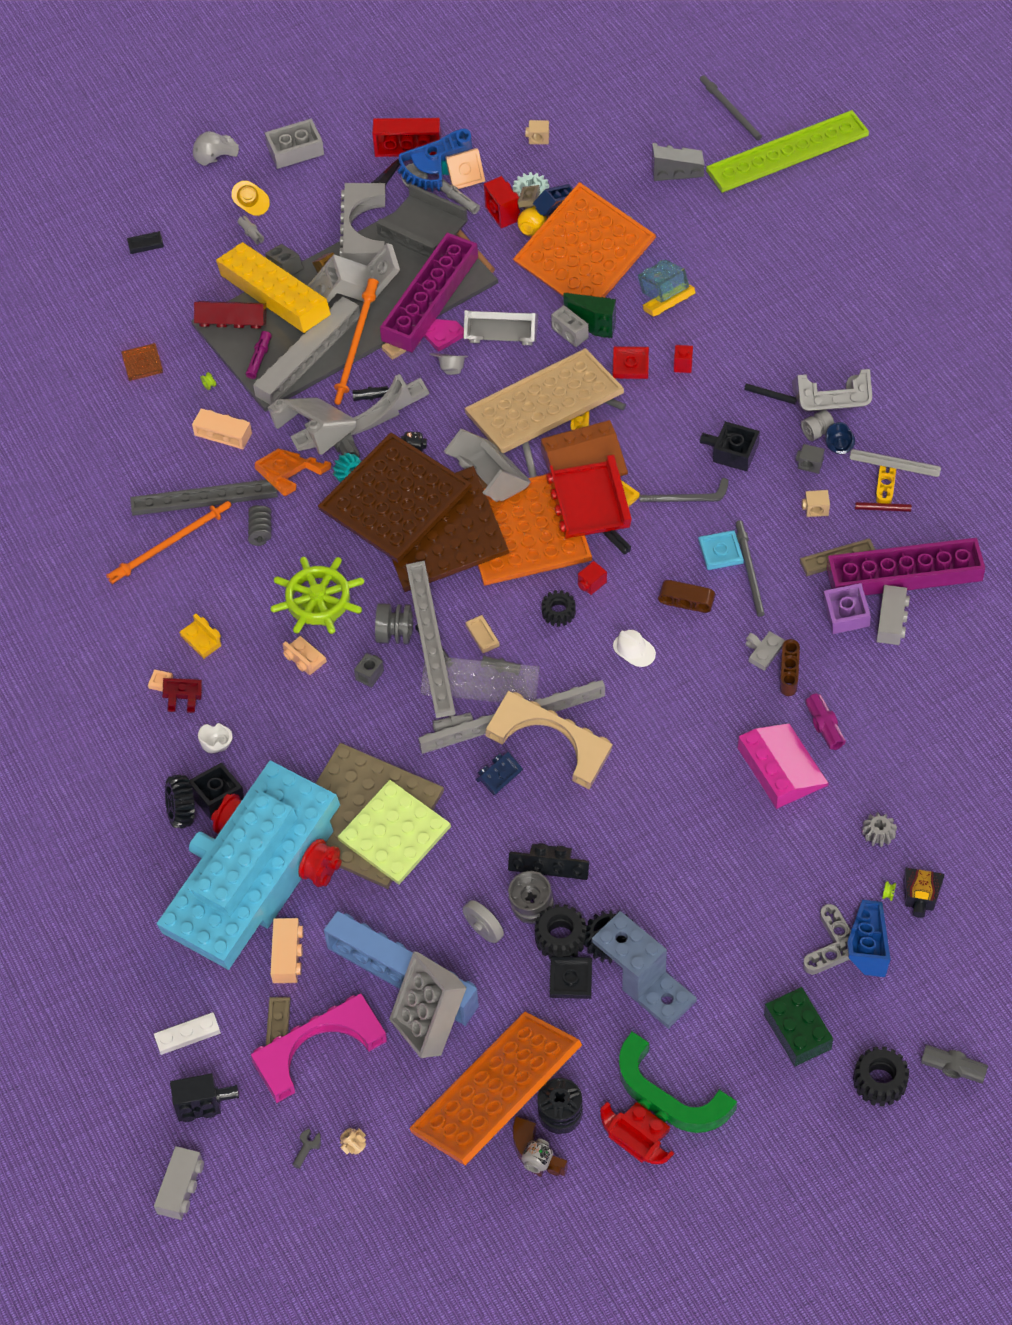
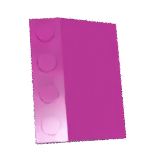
(781, 763)

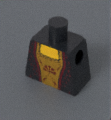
(921, 890)

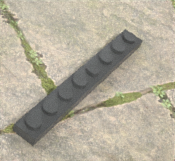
(202, 497)

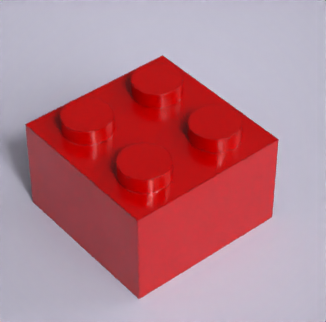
(501, 202)

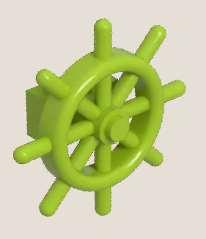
(316, 604)

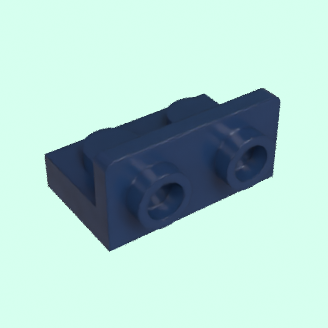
(499, 773)

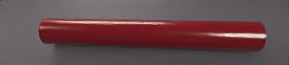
(883, 506)

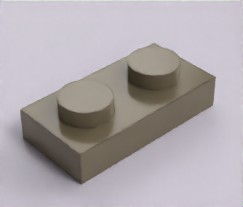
(528, 196)

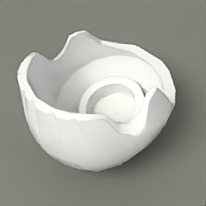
(215, 738)

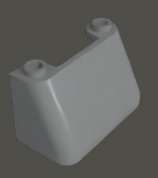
(857, 393)

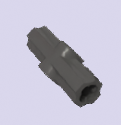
(954, 1064)

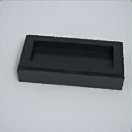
(145, 242)

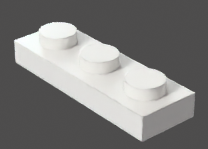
(187, 1033)

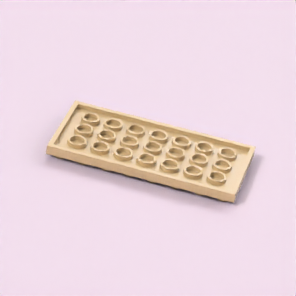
(544, 400)

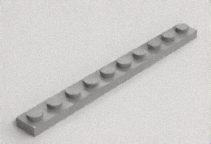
(430, 640)
(478, 727)

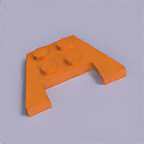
(283, 464)

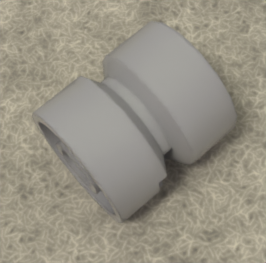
(816, 426)

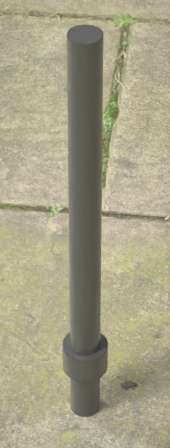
(712, 88)
(743, 539)

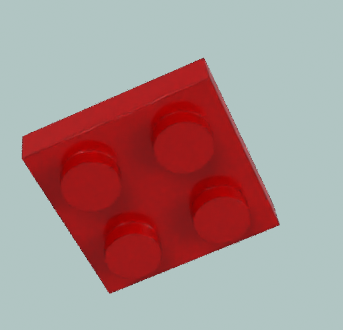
(630, 362)

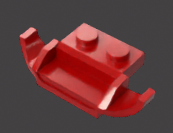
(637, 1132)

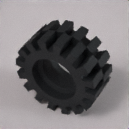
(558, 599)

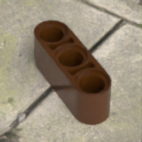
(686, 596)
(789, 675)

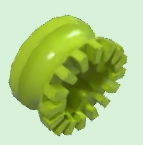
(207, 381)
(888, 890)

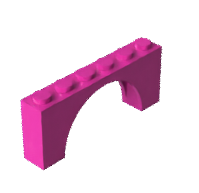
(350, 1018)

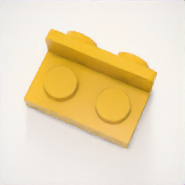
(201, 636)

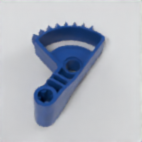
(451, 144)

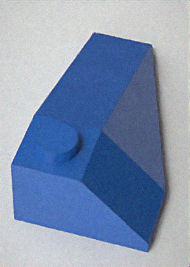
(869, 941)

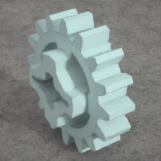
(530, 180)

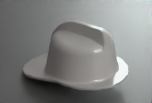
(450, 363)

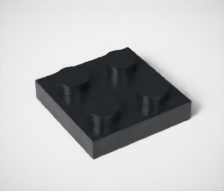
(571, 977)

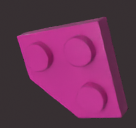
(444, 333)

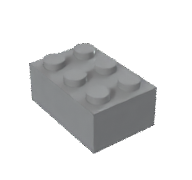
(294, 143)

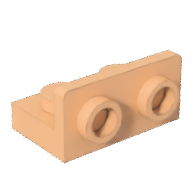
(304, 655)

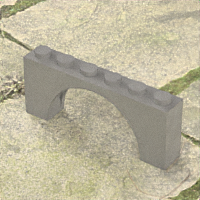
(358, 199)

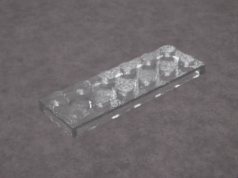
(487, 679)

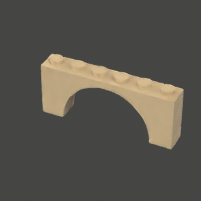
(519, 713)

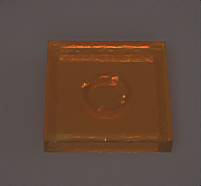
(142, 362)

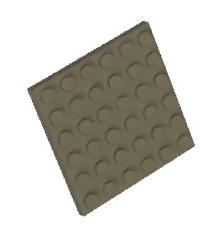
(355, 781)

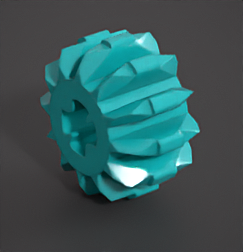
(345, 465)

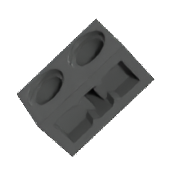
(285, 259)

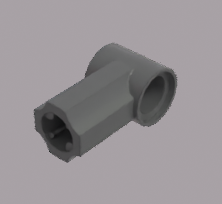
(347, 445)

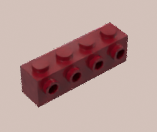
(229, 313)

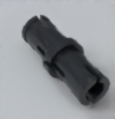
(369, 393)

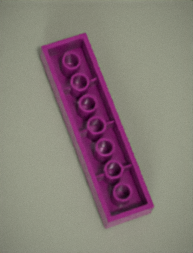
(429, 292)
(909, 566)

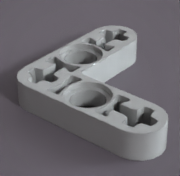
(840, 942)

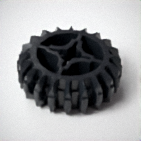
(179, 801)
(593, 928)

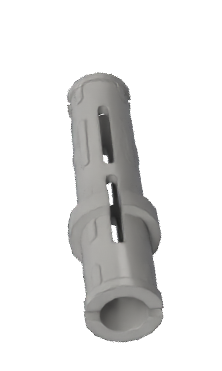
(453, 193)

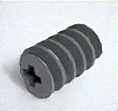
(259, 525)

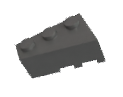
(676, 163)

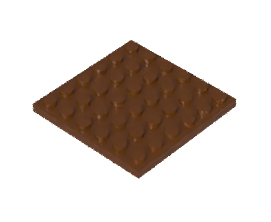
(394, 497)
(460, 539)

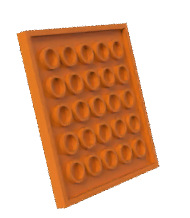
(584, 245)
(531, 536)

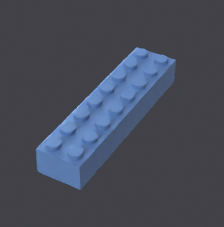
(383, 957)

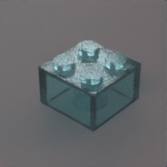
(663, 280)

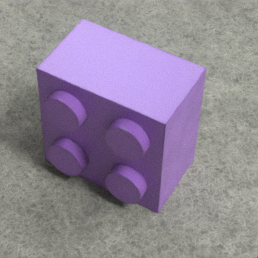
(847, 608)

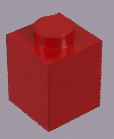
(683, 358)
(592, 578)

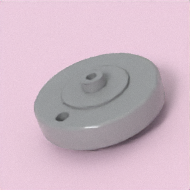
(483, 921)

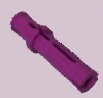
(261, 349)

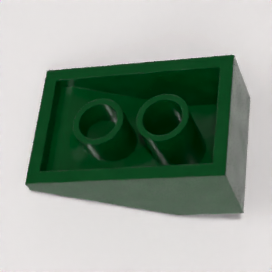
(596, 311)

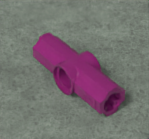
(825, 721)

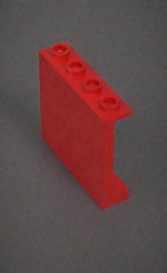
(589, 498)

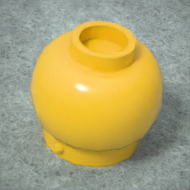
(530, 221)

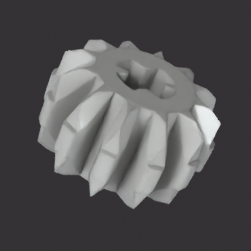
(879, 829)

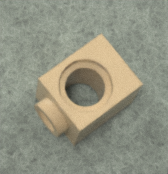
(538, 132)
(816, 503)

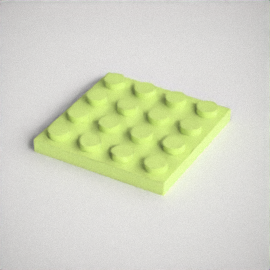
(394, 832)

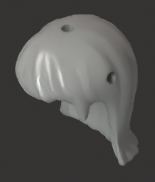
(211, 145)

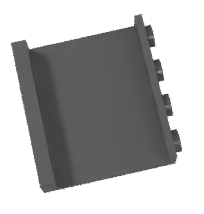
(422, 221)

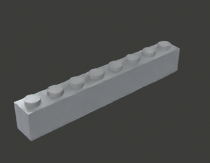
(306, 351)

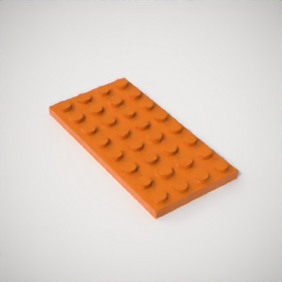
(495, 1087)

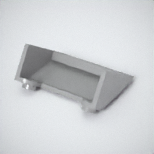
(327, 423)

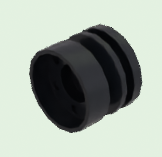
(559, 1116)

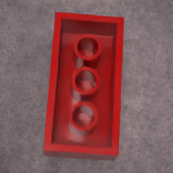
(400, 135)

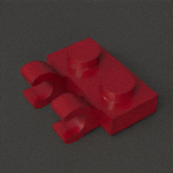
(182, 689)

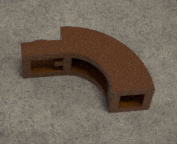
(523, 1133)

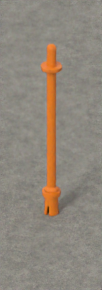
(368, 296)
(125, 569)

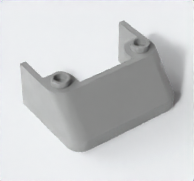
(500, 326)
(491, 465)

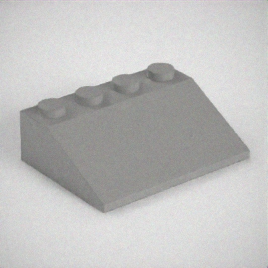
(427, 1005)

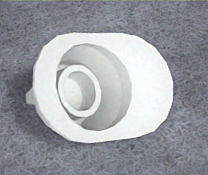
(634, 648)

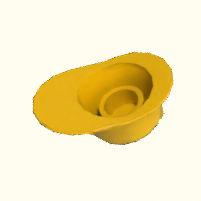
(250, 198)

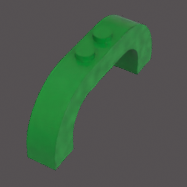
(664, 1106)

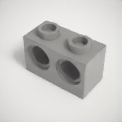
(569, 326)

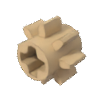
(352, 1141)

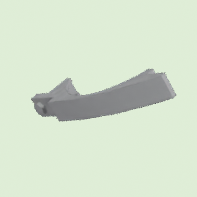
(396, 398)

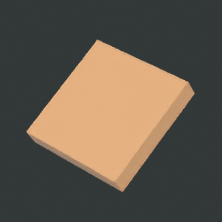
(465, 168)

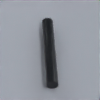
(769, 393)

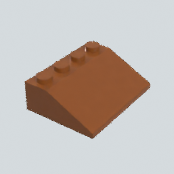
(583, 447)

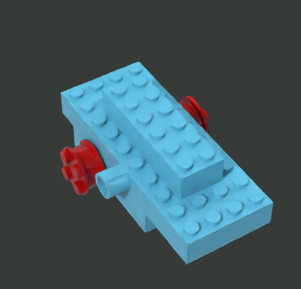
(253, 863)

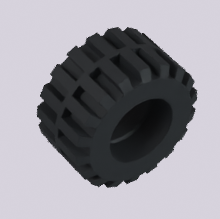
(557, 918)
(876, 1091)

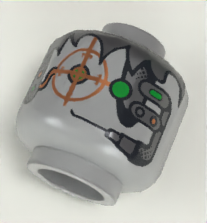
(537, 1155)

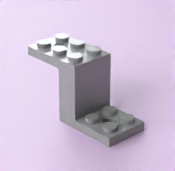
(351, 277)

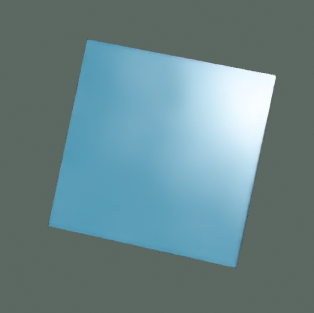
(720, 550)

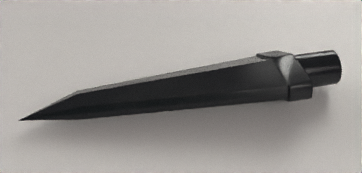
(388, 173)

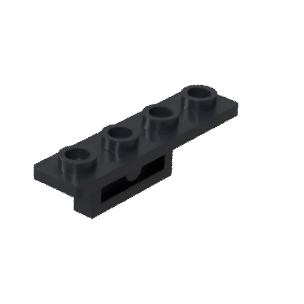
(549, 861)

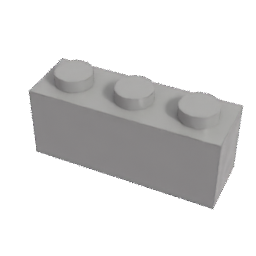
(893, 615)
(179, 1183)

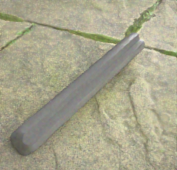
(894, 462)

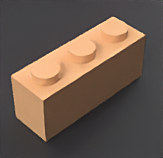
(222, 428)
(286, 950)

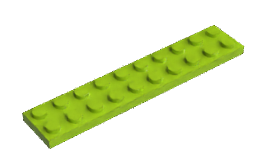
(787, 151)

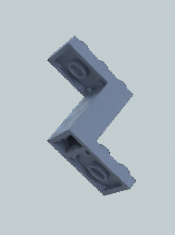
(644, 969)

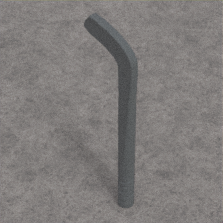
(689, 497)

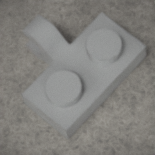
(765, 650)

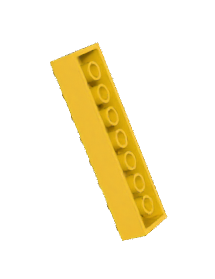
(273, 286)

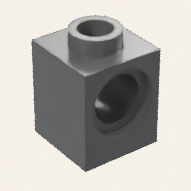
(810, 458)
(367, 676)

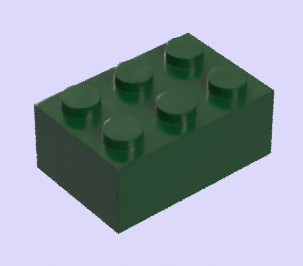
(798, 1026)

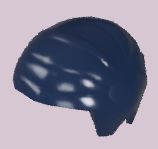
(839, 438)

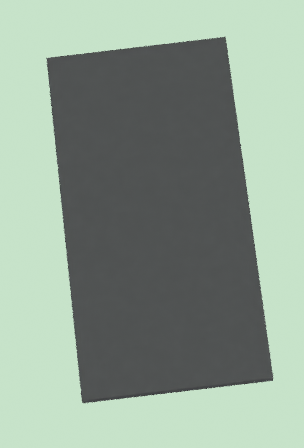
(237, 345)

